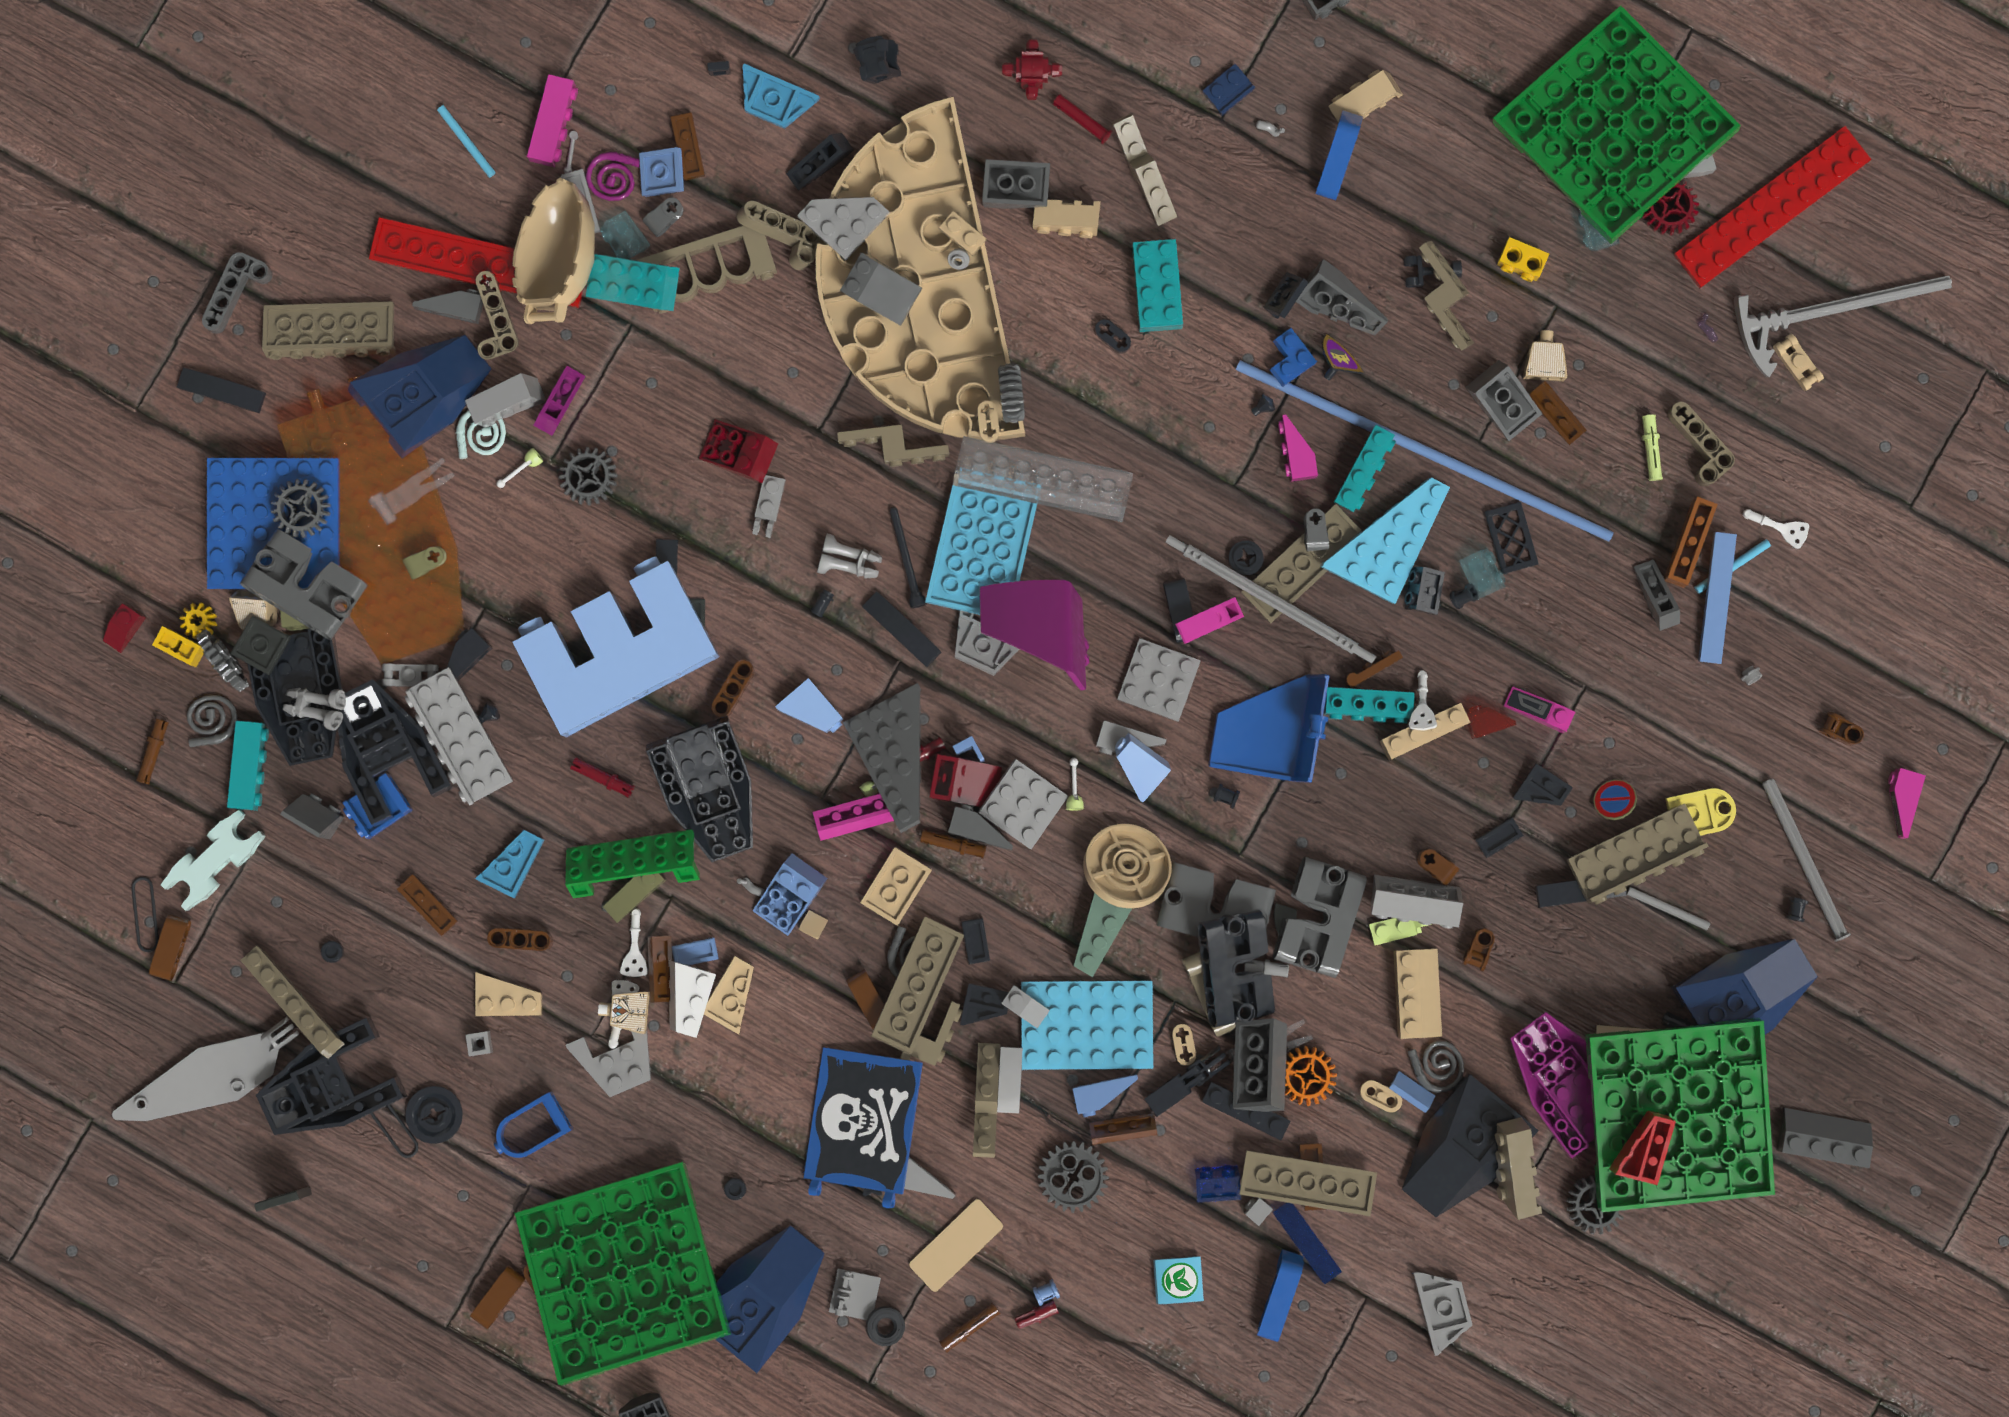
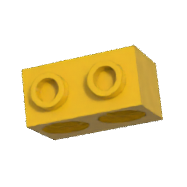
(1524, 254)
(178, 646)

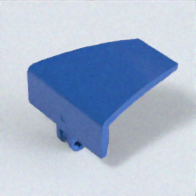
(1273, 731)

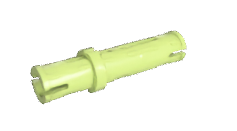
(1652, 448)

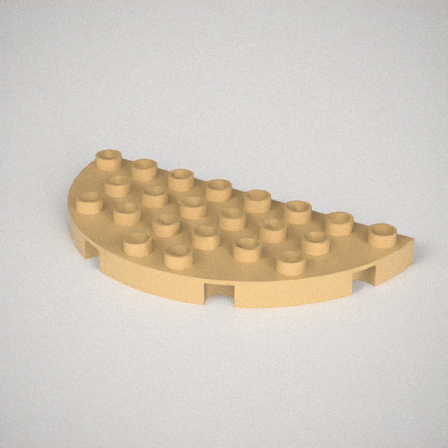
(953, 338)

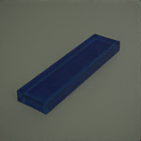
(1307, 1242)

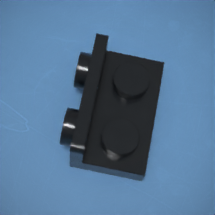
(1285, 295)
(1424, 590)

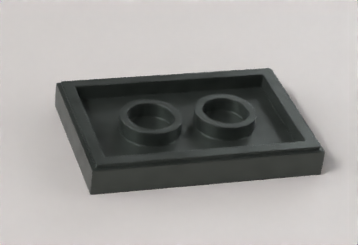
(282, 1199)

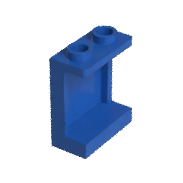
(395, 800)

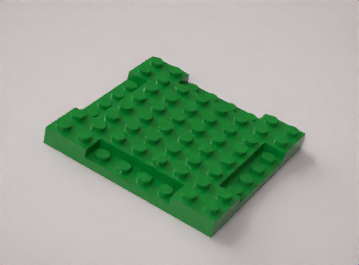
(1616, 123)
(1715, 1091)
(622, 1273)

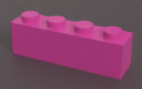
(552, 120)
(851, 817)

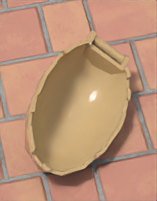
(554, 252)

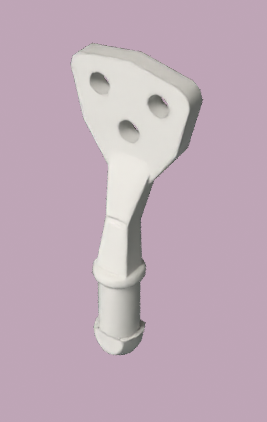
(1784, 529)
(1422, 708)
(634, 951)
(625, 988)

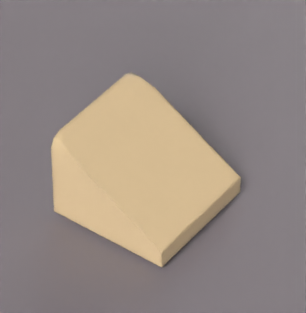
(813, 924)

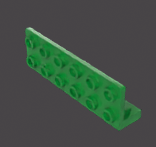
(630, 859)

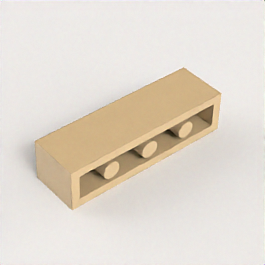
(1410, 739)

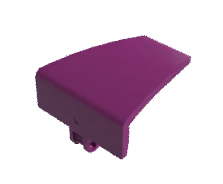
(1040, 620)

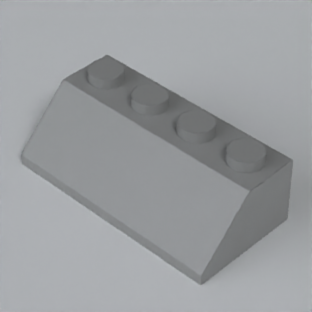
(1416, 901)

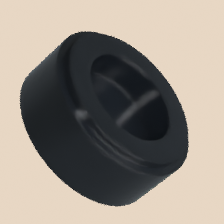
(332, 951)
(735, 1188)

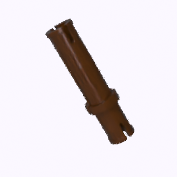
(152, 751)
(952, 843)
(991, 1312)

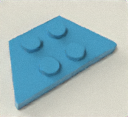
(774, 98)

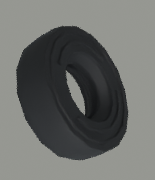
(898, 1326)

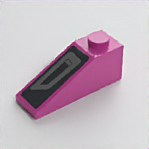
(1539, 709)
(1904, 795)

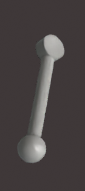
(573, 136)

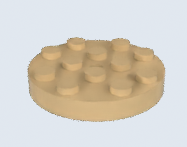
(1133, 847)

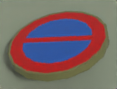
(1615, 799)

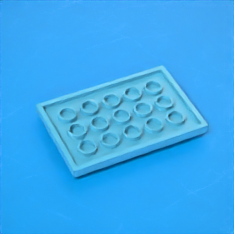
(978, 547)
(1090, 1025)

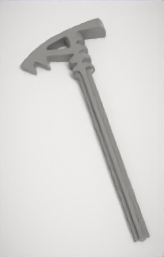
(1783, 318)

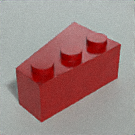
(1645, 1149)

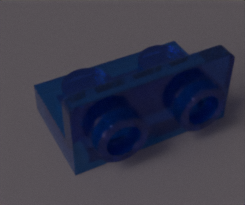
(1217, 1183)

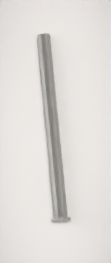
(1805, 860)

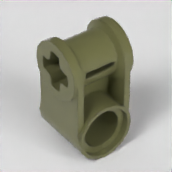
(421, 562)

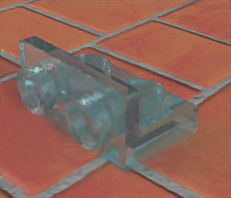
(624, 236)
(1483, 573)

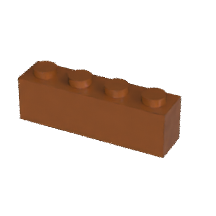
(1690, 542)

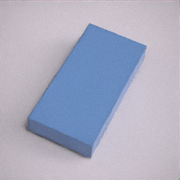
(695, 952)
(1412, 1091)

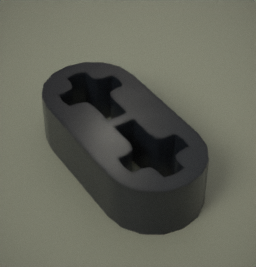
(1108, 340)

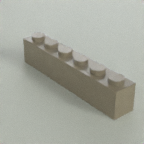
(292, 1002)

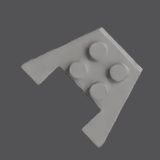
(979, 649)
(618, 1068)

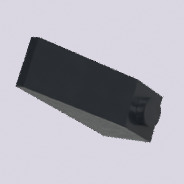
(820, 160)
(467, 652)

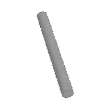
(1668, 908)

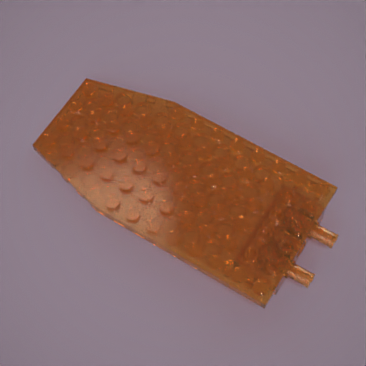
(394, 611)

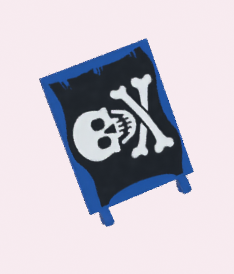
(863, 1122)

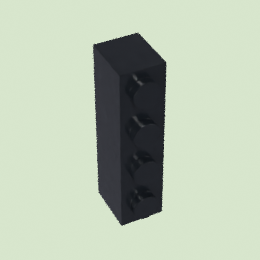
(1264, 1121)

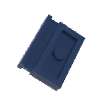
(1228, 89)

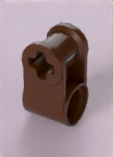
(1837, 728)
(1440, 868)
(1478, 950)

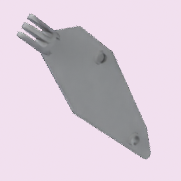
(209, 1076)

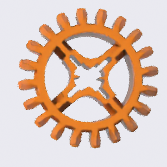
(1309, 1066)

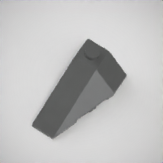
(1337, 297)

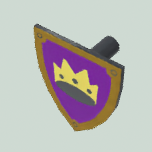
(1338, 358)

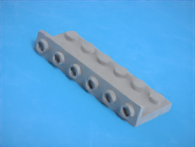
(458, 736)

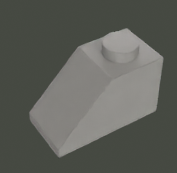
(1025, 1006)

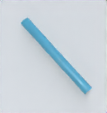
(466, 141)
(1739, 562)

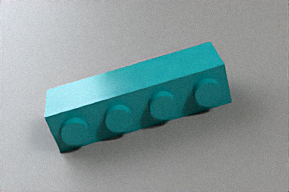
(247, 765)

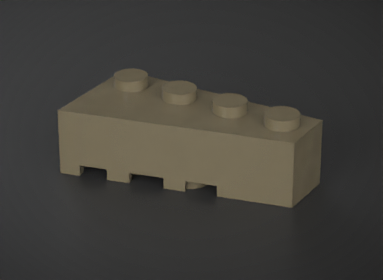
(1516, 1168)

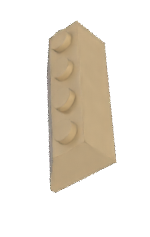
(1417, 993)

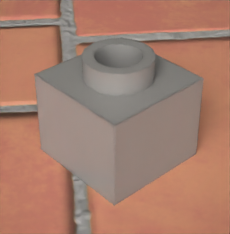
(472, 1046)
(1257, 1210)

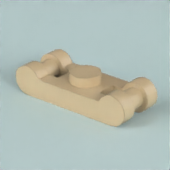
(1798, 362)

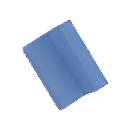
(966, 745)

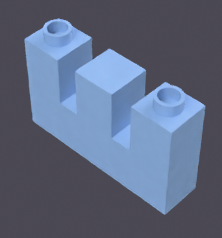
(623, 664)

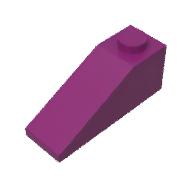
(559, 400)

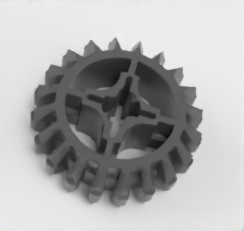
(1011, 393)
(593, 467)
(306, 500)
(1597, 1214)

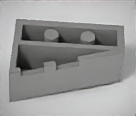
(505, 399)

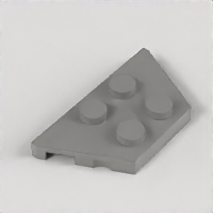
(1443, 1309)

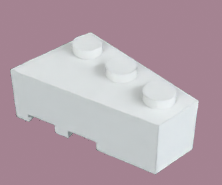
(688, 997)

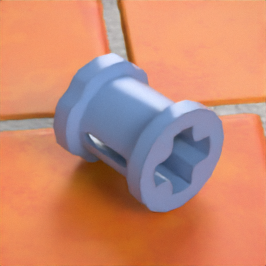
(1046, 1292)

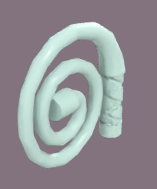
(460, 434)

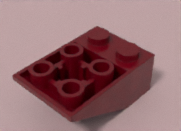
(738, 451)
(963, 780)

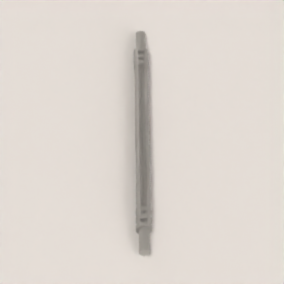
(1269, 598)

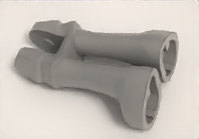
(832, 546)
(304, 698)

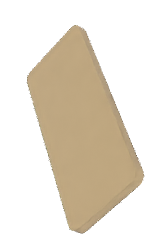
(956, 1245)

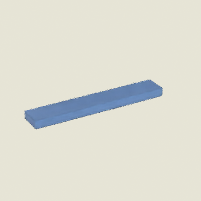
(1717, 597)

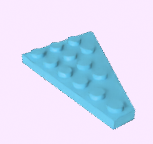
(1388, 548)

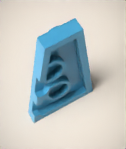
(512, 865)

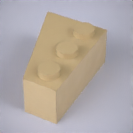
(1367, 96)
(1067, 218)

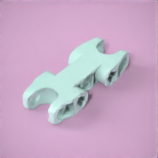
(200, 872)

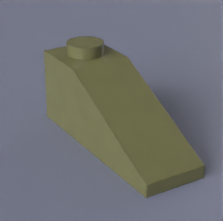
(632, 895)

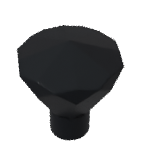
(1264, 405)
(489, 713)

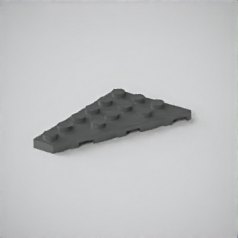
(890, 749)

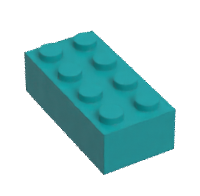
(633, 282)
(1157, 285)

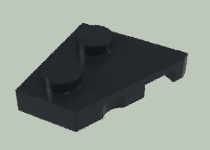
(1543, 787)
(982, 1004)

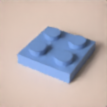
(661, 172)

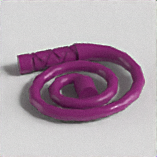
(614, 156)

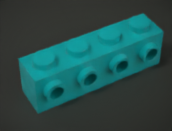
(1366, 464)
(1369, 703)

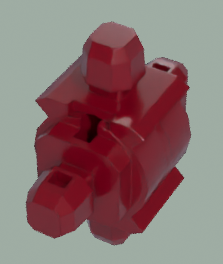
(1032, 69)

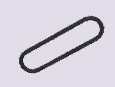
(136, 915)
(391, 1140)

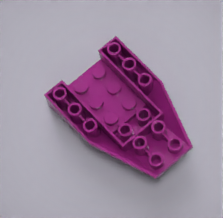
(1557, 1080)

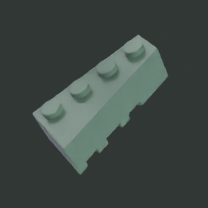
(1099, 933)

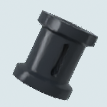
(1464, 596)
(1226, 796)
(1796, 909)

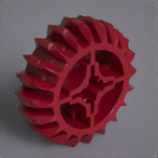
(1676, 211)

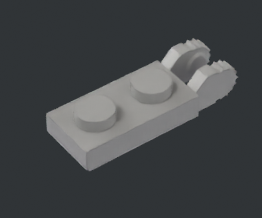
(769, 503)

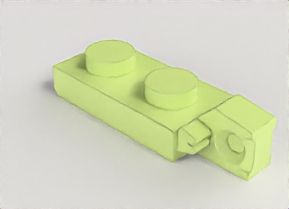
(1393, 930)

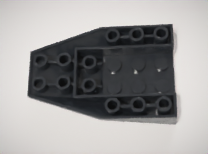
(307, 664)
(706, 786)
(1458, 1147)

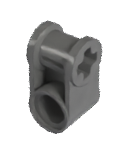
(662, 218)
(1315, 535)

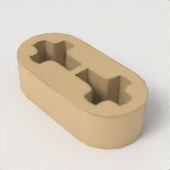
(983, 422)
(1189, 1044)

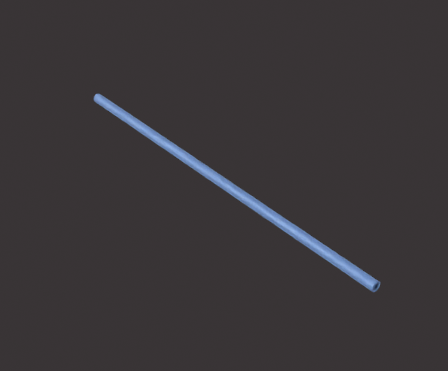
(1428, 452)

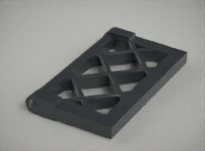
(1527, 537)

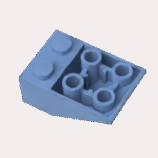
(789, 894)

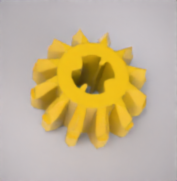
(190, 618)

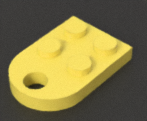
(1704, 809)

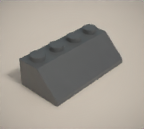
(1260, 1065)
(1825, 1138)

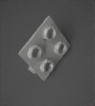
(854, 1294)

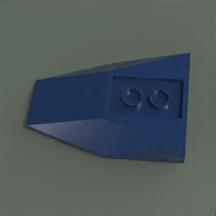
(421, 390)
(1748, 985)
(767, 1295)

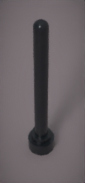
(916, 598)

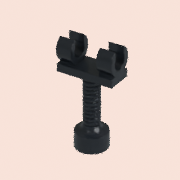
(1413, 282)

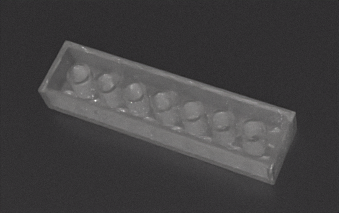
(1042, 479)

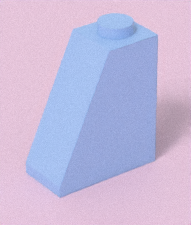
(811, 707)
(1141, 764)

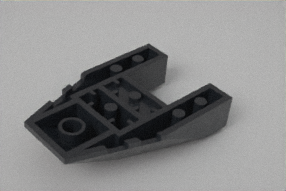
(377, 737)
(316, 1092)

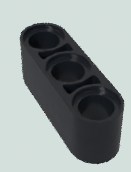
(1178, 603)

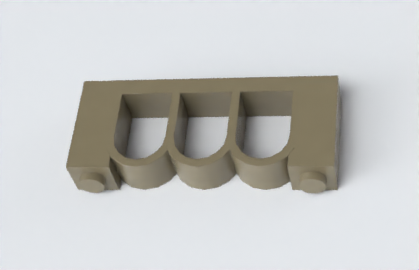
(757, 246)

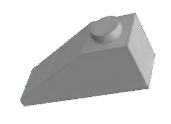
(1112, 732)
(922, 1181)

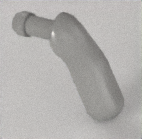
(1269, 127)
(751, 887)

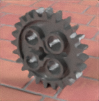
(222, 660)
(1055, 1166)

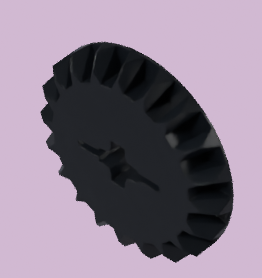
(429, 1129)

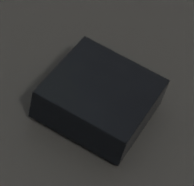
(719, 68)

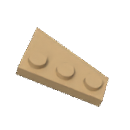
(730, 995)
(502, 998)

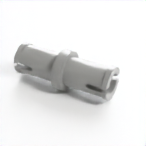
(1267, 967)

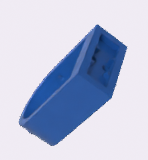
(557, 1115)

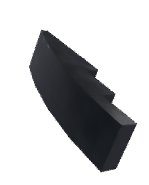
(221, 390)
(901, 629)
(1562, 894)

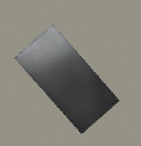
(667, 551)
(1499, 837)
(975, 941)

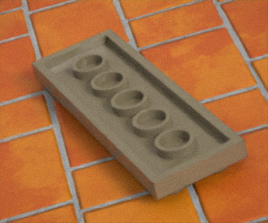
(1298, 569)
(917, 985)
(1308, 1183)

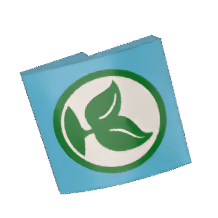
(1178, 1280)

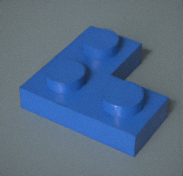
(1296, 360)

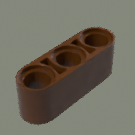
(741, 681)
(509, 939)
(170, 947)
(866, 996)
(497, 1297)

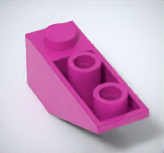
(1300, 456)
(1209, 620)

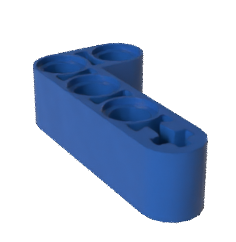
(1339, 155)
(1281, 1295)

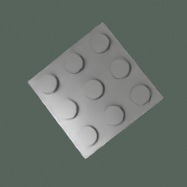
(1158, 680)
(1022, 804)

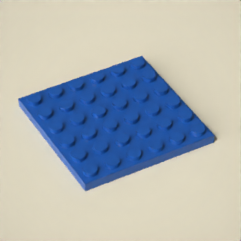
(242, 516)

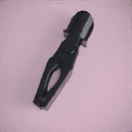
(1177, 1088)

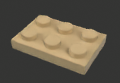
(896, 886)

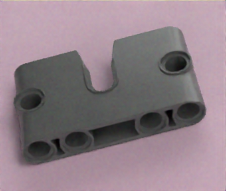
(309, 606)
(1196, 896)
(1338, 903)

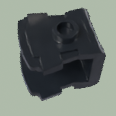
(877, 59)

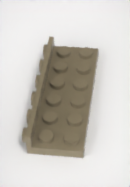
(328, 330)
(1637, 854)

